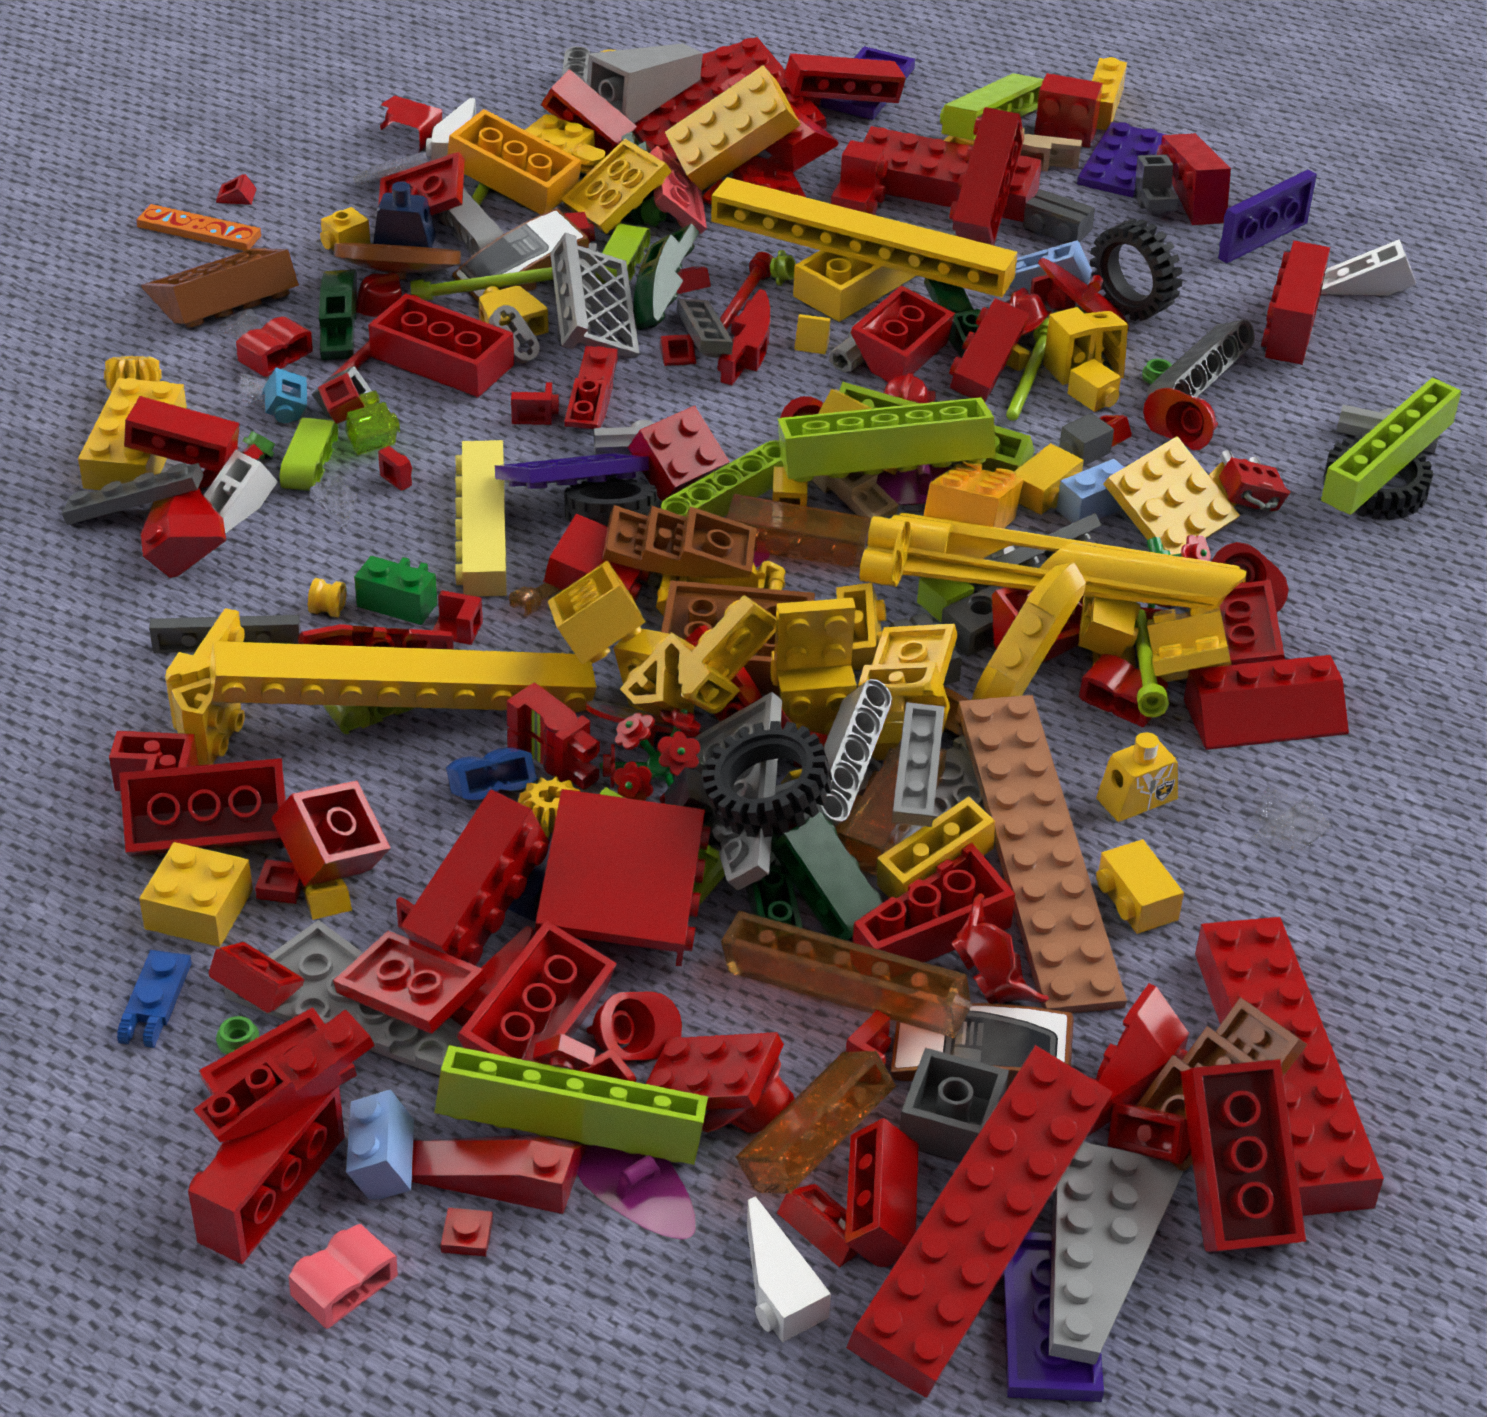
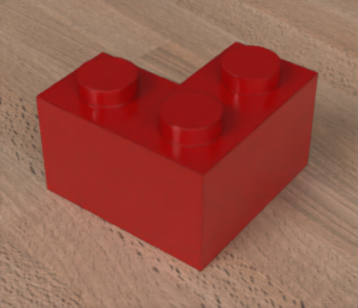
(861, 177)
(150, 751)

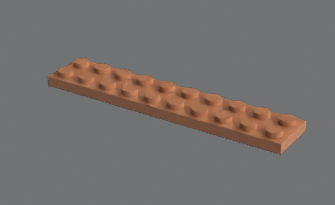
(1040, 856)

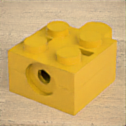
(570, 138)

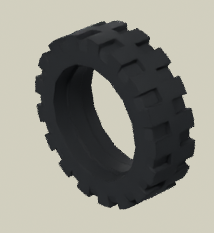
(597, 499)

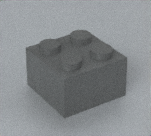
(950, 1103)

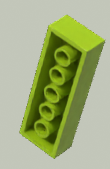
(886, 439)

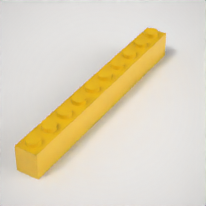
(864, 237)
(392, 676)

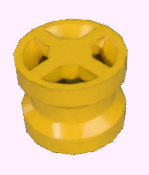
(326, 597)

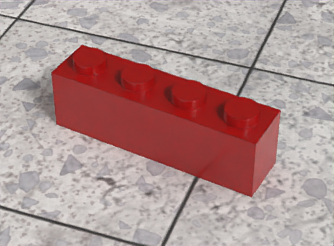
(844, 78)

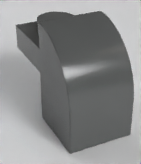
(1154, 184)

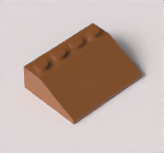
(223, 285)
(705, 604)

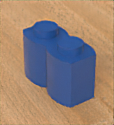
(500, 769)

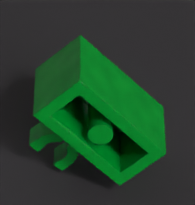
(396, 589)

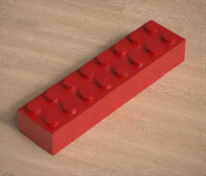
(1328, 1138)
(978, 1222)

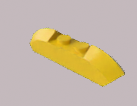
(1032, 633)

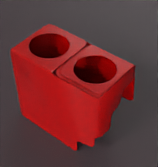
(412, 114)

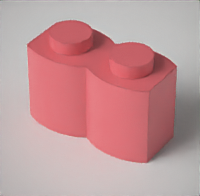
(342, 1275)

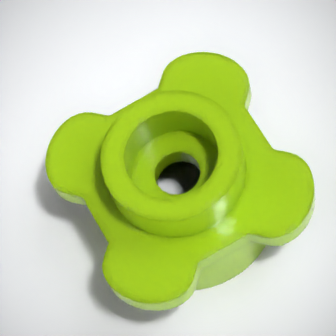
(782, 267)

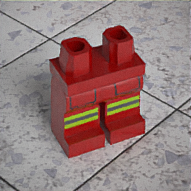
(552, 735)

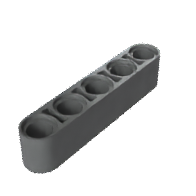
(1207, 358)

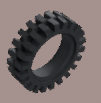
(1158, 258)
(1397, 500)
(774, 810)

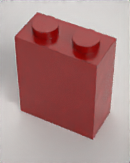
(582, 552)

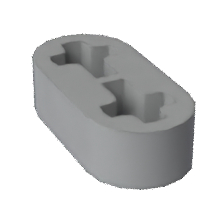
(520, 331)

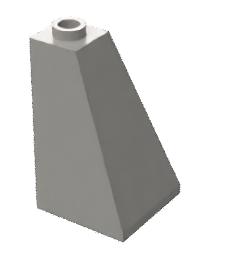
(644, 77)

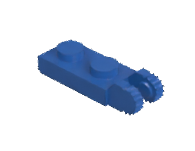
(154, 996)

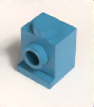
(283, 404)

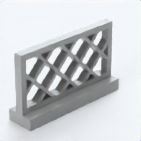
(573, 294)

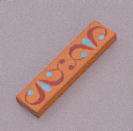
(199, 227)

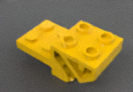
(1187, 642)
(814, 660)
(913, 668)
(701, 675)
(191, 693)

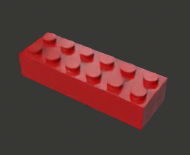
(931, 169)

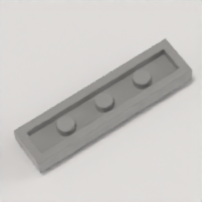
(918, 765)

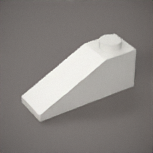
(438, 144)
(1372, 273)
(240, 489)
(786, 1287)

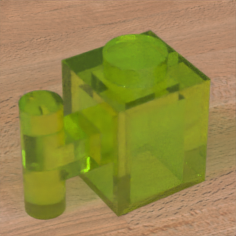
(371, 426)

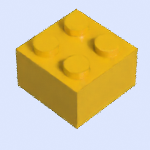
(196, 894)

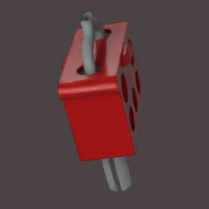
(1252, 483)

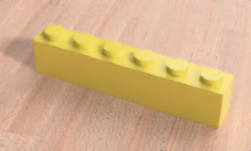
(482, 526)

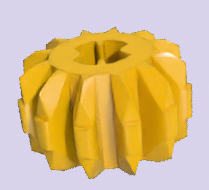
(131, 367)
(544, 800)

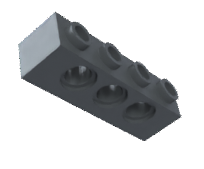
(974, 619)

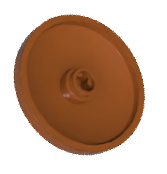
(397, 257)

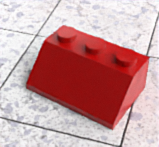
(902, 333)

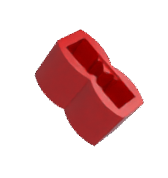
(274, 345)
(1114, 687)

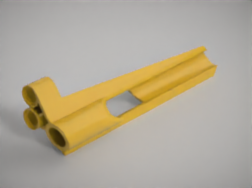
(956, 553)

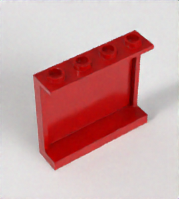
(624, 871)

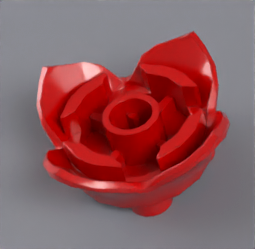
(993, 956)

